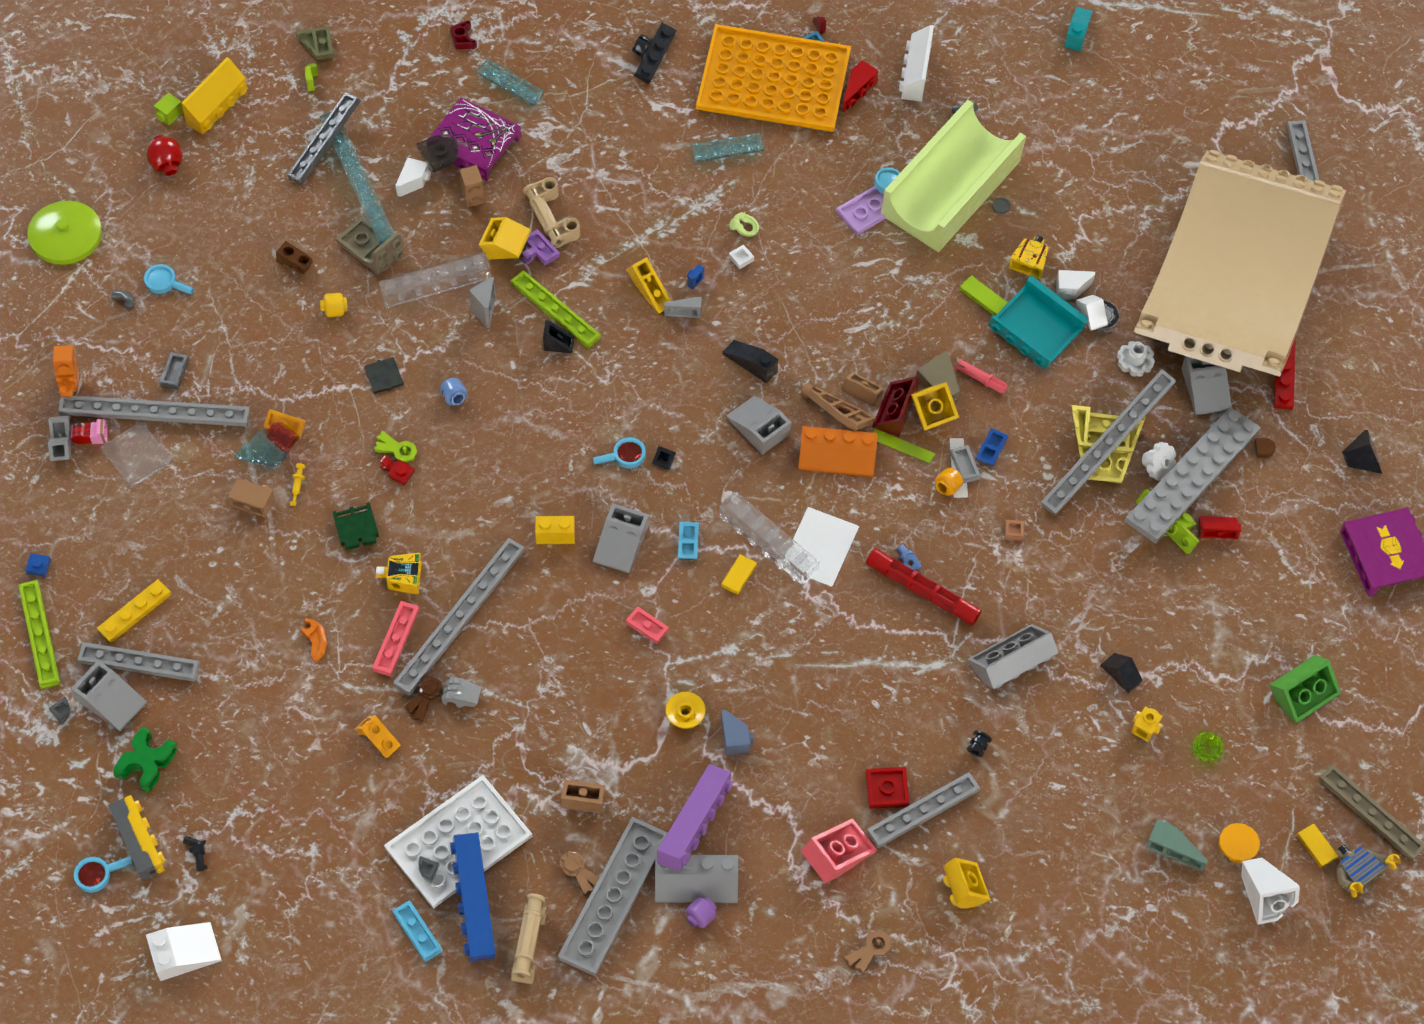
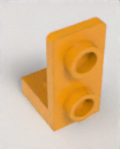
(378, 735)

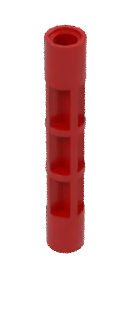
(923, 586)

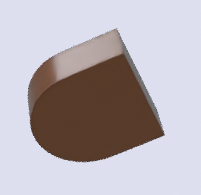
(1264, 447)

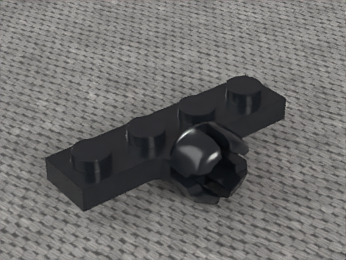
(652, 51)

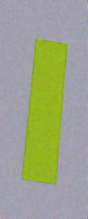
(904, 446)

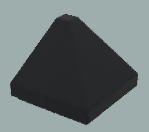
(664, 457)

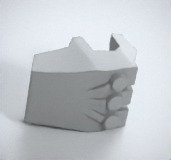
(461, 692)

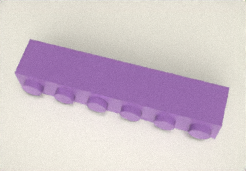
(694, 818)

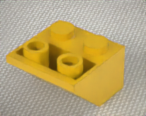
(504, 238)

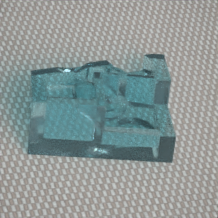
(261, 451)

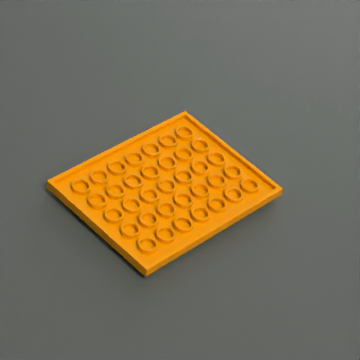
(773, 78)

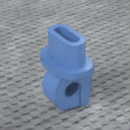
(906, 556)

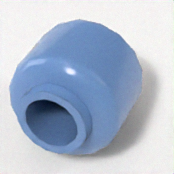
(453, 391)

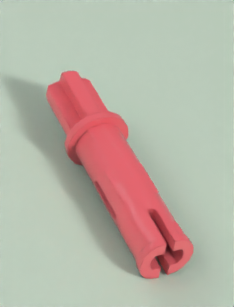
(981, 376)

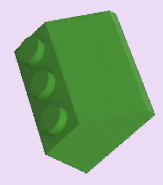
(1306, 688)

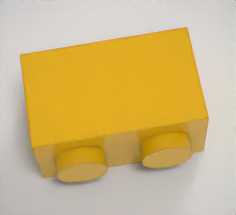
(555, 530)

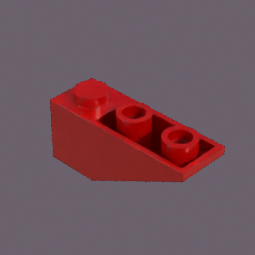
(861, 79)

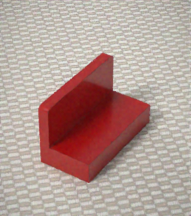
(1219, 527)

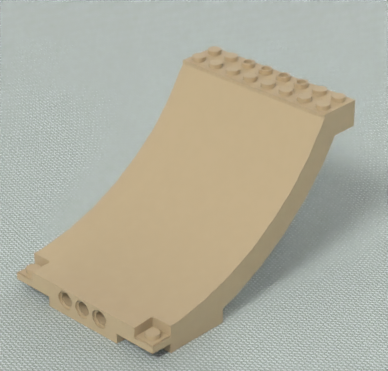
(1241, 264)

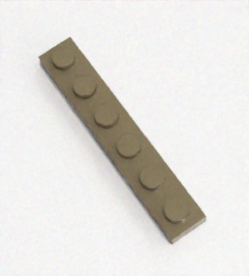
(1372, 812)

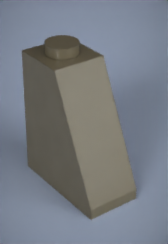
(937, 372)

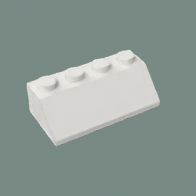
(916, 64)

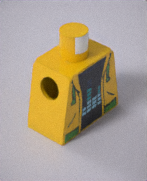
(402, 573)

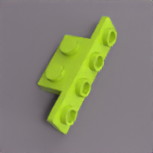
(1180, 530)

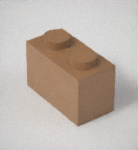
(471, 186)
(251, 497)
(583, 796)

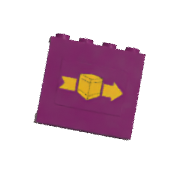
(1385, 548)

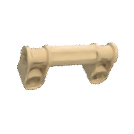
(543, 192)
(533, 917)

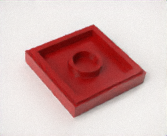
(887, 787)

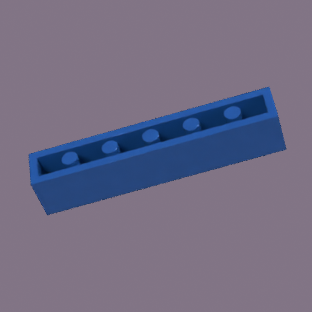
(474, 898)

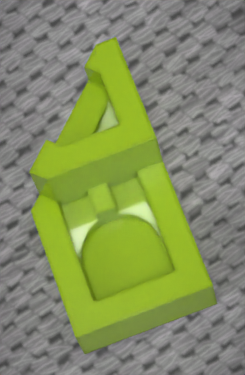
(310, 72)

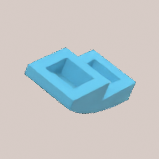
(688, 540)

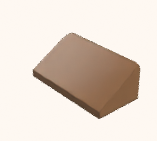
(862, 388)

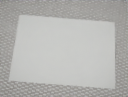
(826, 540)

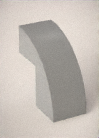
(60, 441)

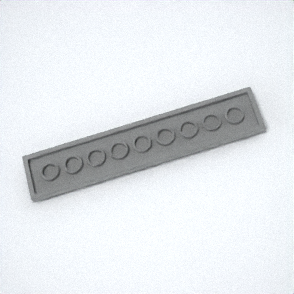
(1192, 475)

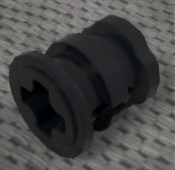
(979, 743)

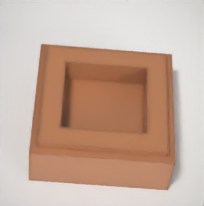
(1014, 530)

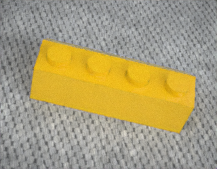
(214, 96)

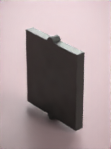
(384, 375)

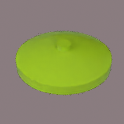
(64, 232)

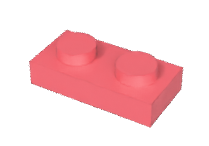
(647, 625)

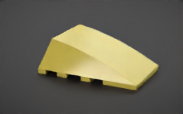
(1089, 429)

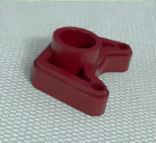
(460, 36)

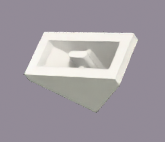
(1094, 310)

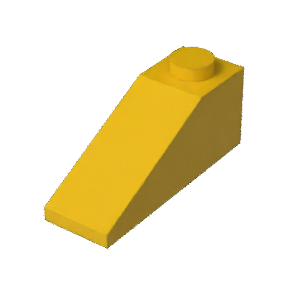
(649, 284)

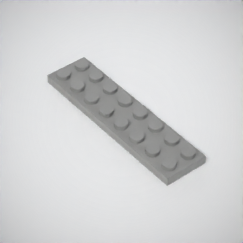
(612, 897)

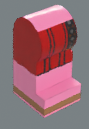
(90, 432)

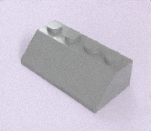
(1013, 656)
(702, 877)

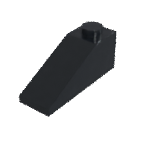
(753, 359)

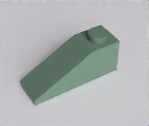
(1172, 843)

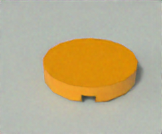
(1239, 842)

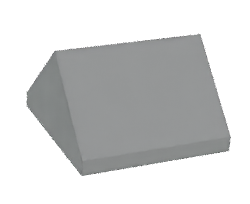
(483, 301)

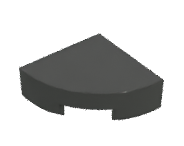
(61, 710)
(428, 868)

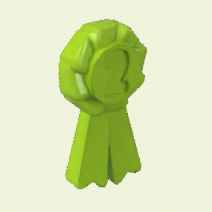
(403, 451)

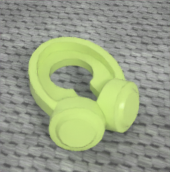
(736, 225)

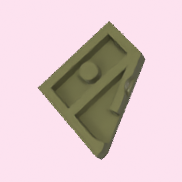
(317, 42)

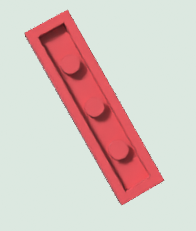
(395, 638)

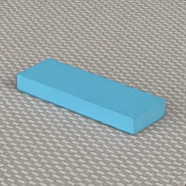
(417, 931)

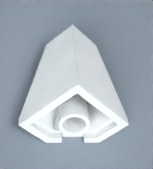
(1268, 890)

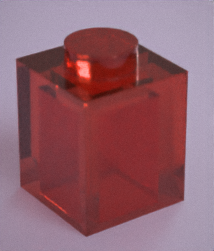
(282, 436)

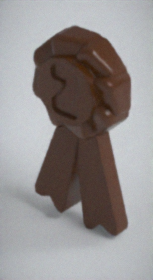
(429, 689)

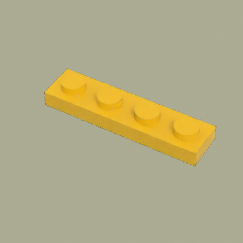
(134, 611)

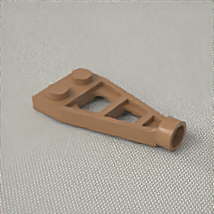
(853, 421)

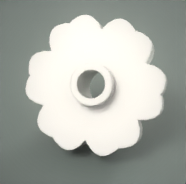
(1135, 358)
(1159, 460)

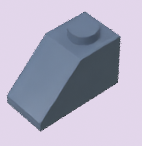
(735, 734)

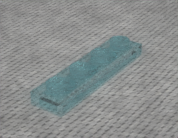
(510, 82)
(727, 147)

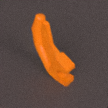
(317, 637)

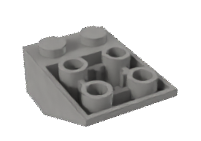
(1206, 386)
(760, 423)
(621, 538)
(108, 696)

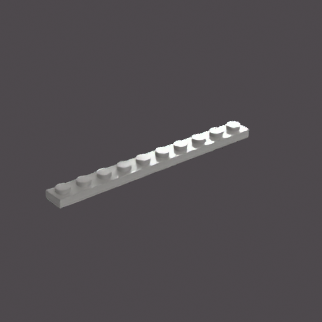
(154, 410)
(1108, 442)
(459, 616)

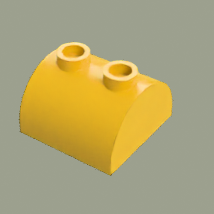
(935, 405)
(966, 883)

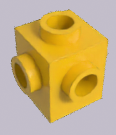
(1147, 723)

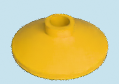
(685, 702)

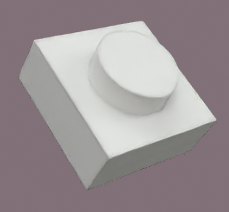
(741, 257)

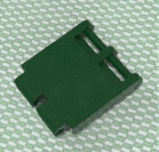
(356, 527)

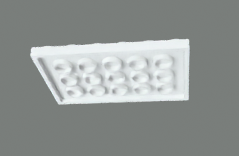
(469, 811)

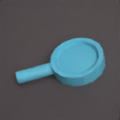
(884, 178)
(162, 279)

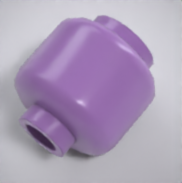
(701, 912)

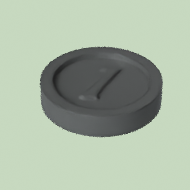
(1001, 205)

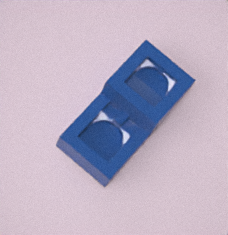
(992, 447)

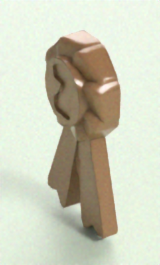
(573, 866)
(877, 944)

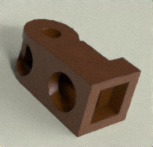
(293, 258)

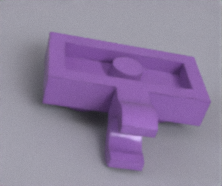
(539, 248)

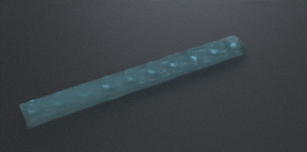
(361, 185)

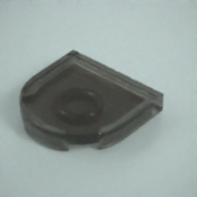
(438, 152)

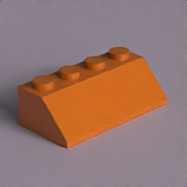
(838, 451)

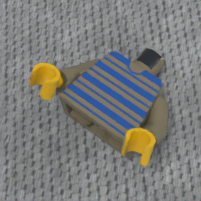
(1361, 868)

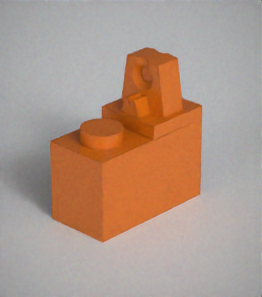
(66, 370)

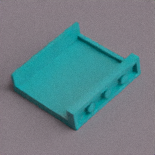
(1038, 323)

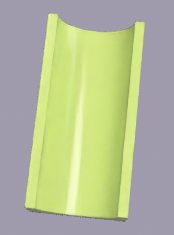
(950, 179)

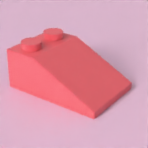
(838, 850)

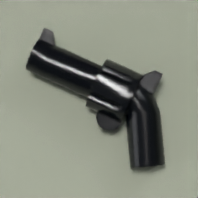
(198, 851)

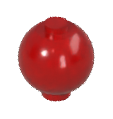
(164, 155)

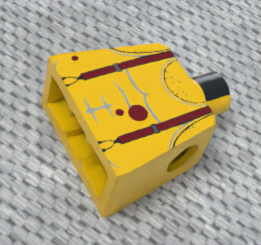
(1030, 257)

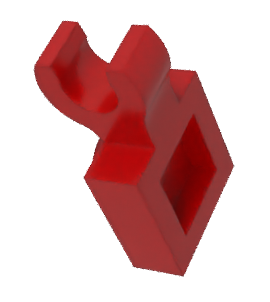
(398, 471)

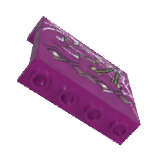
(479, 135)

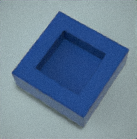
(695, 276)
(38, 565)

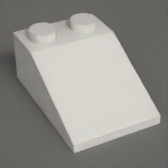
(183, 949)

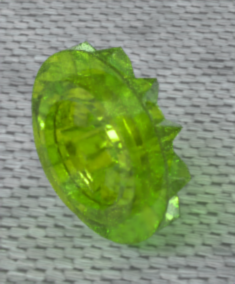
(1213, 740)

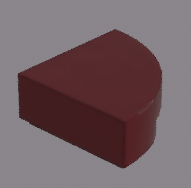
(820, 24)

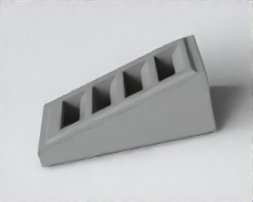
(683, 308)

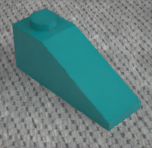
(1078, 28)

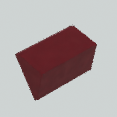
(896, 406)

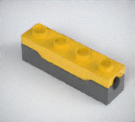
(136, 837)

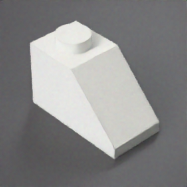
(412, 177)
(1073, 283)

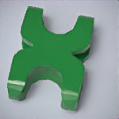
(145, 759)

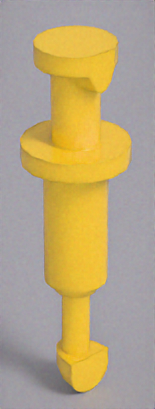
(298, 478)

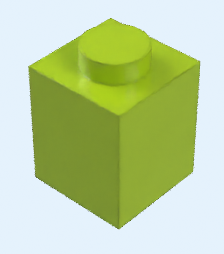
(168, 109)

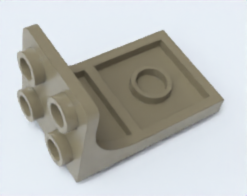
(363, 245)

